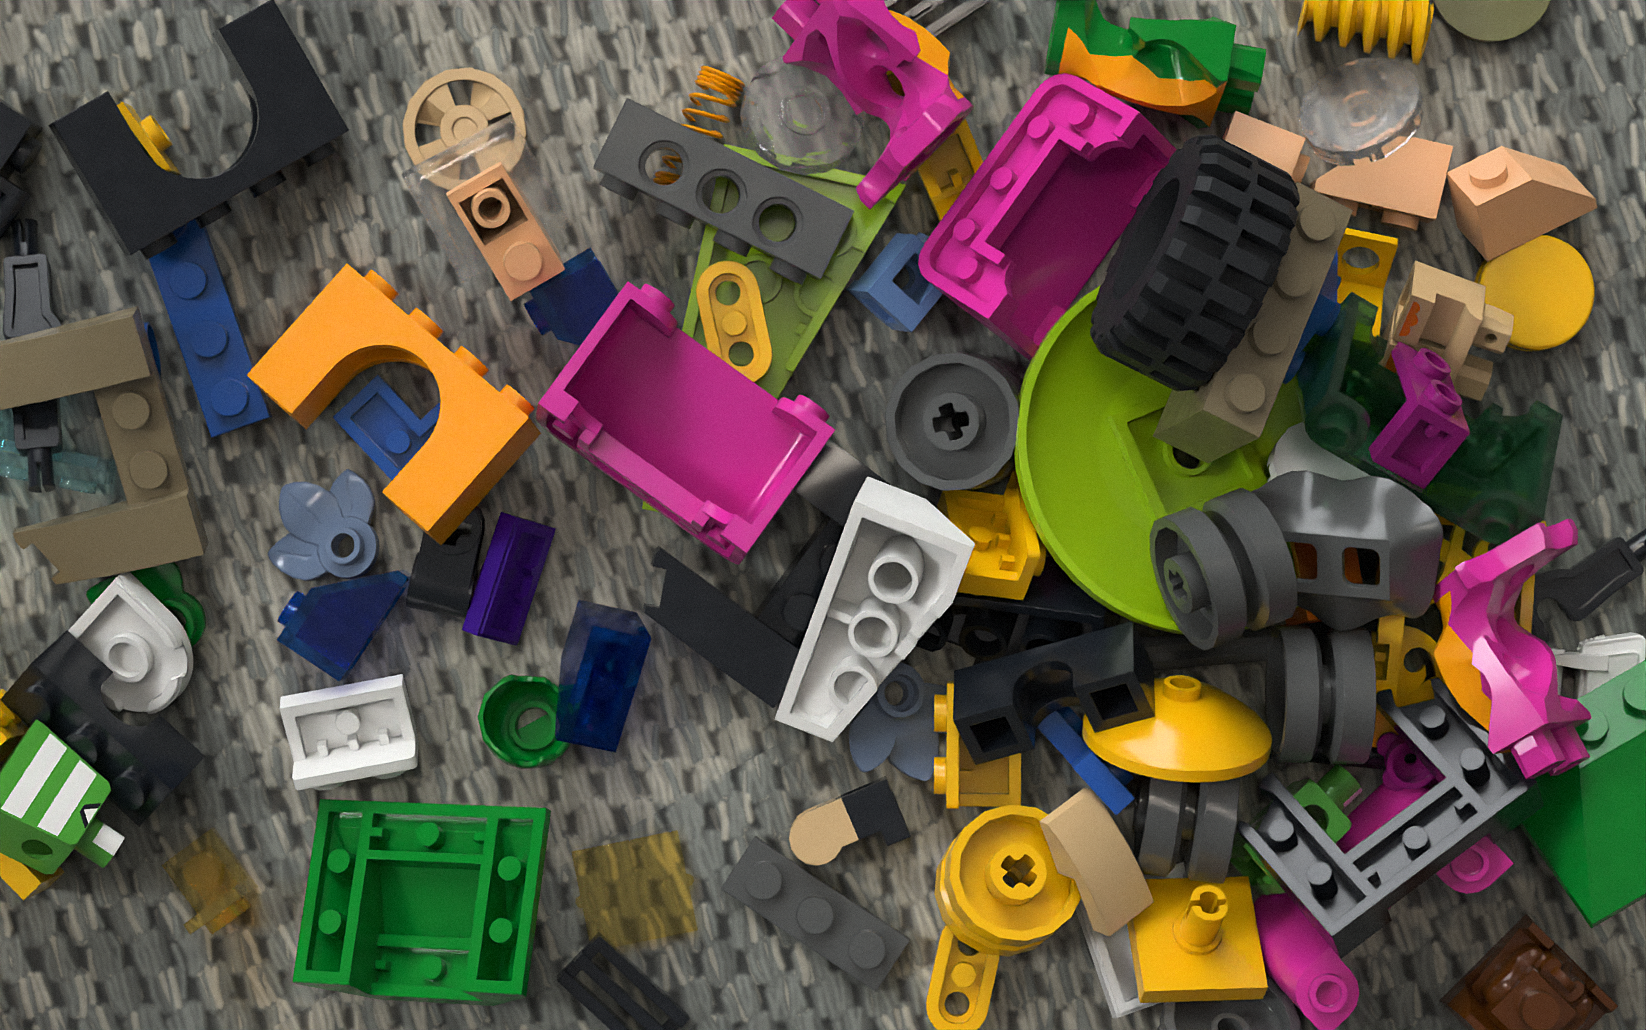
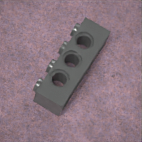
(816, 217)

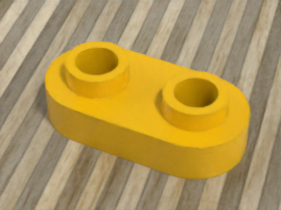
(736, 322)
(961, 973)

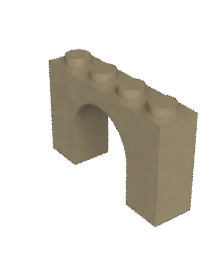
(1241, 394)

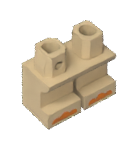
(1448, 318)

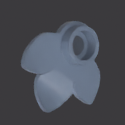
(320, 522)
(898, 731)

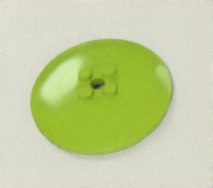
(1102, 478)

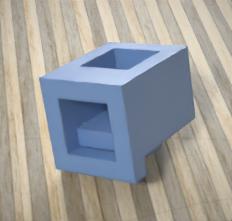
(895, 306)

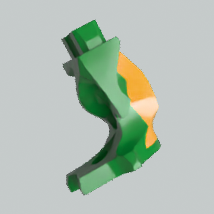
(1157, 63)

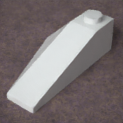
(881, 595)

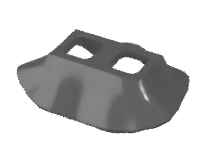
(1358, 514)

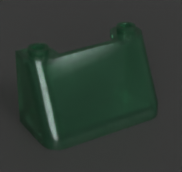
(1491, 482)

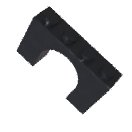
(289, 122)

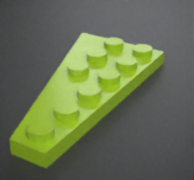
(791, 310)

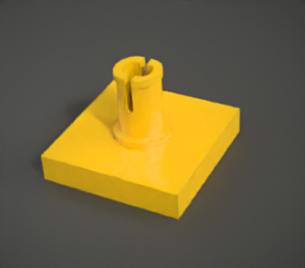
(1197, 943)

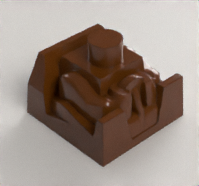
(1527, 986)

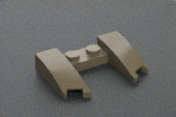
(160, 510)

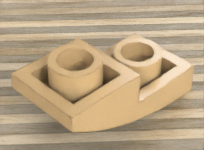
(1096, 855)

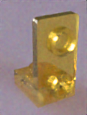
(211, 882)

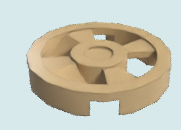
(436, 107)

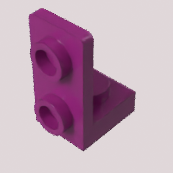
(1427, 424)

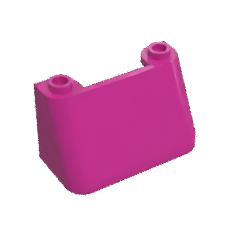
(1044, 209)
(681, 424)
(1301, 958)

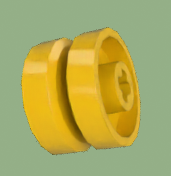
(981, 905)

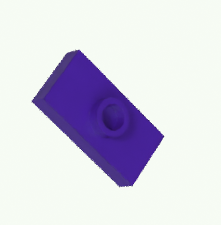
(508, 579)

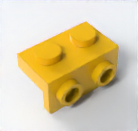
(1005, 540)
(958, 777)

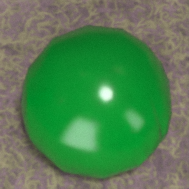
(499, 716)

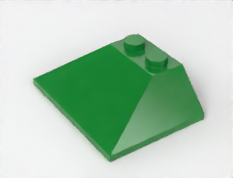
(1597, 810)
(422, 901)

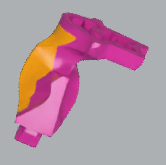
(855, 49)
(1500, 668)

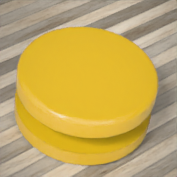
(1545, 290)

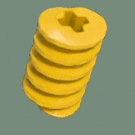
(1392, 20)

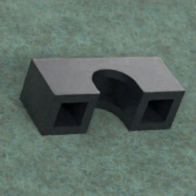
(65, 696)
(1008, 697)

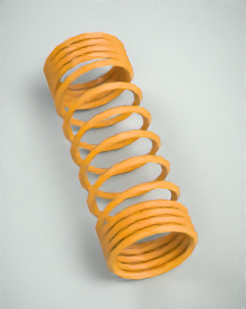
(720, 82)

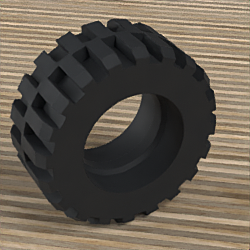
(1195, 263)

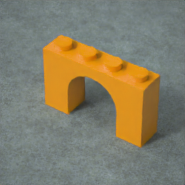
(360, 327)

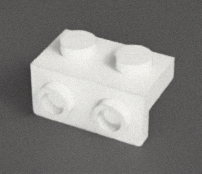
(350, 733)

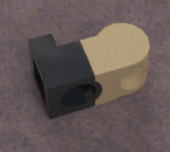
(827, 827)

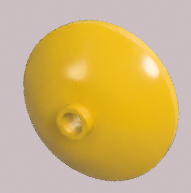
(1192, 738)

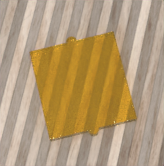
(635, 889)

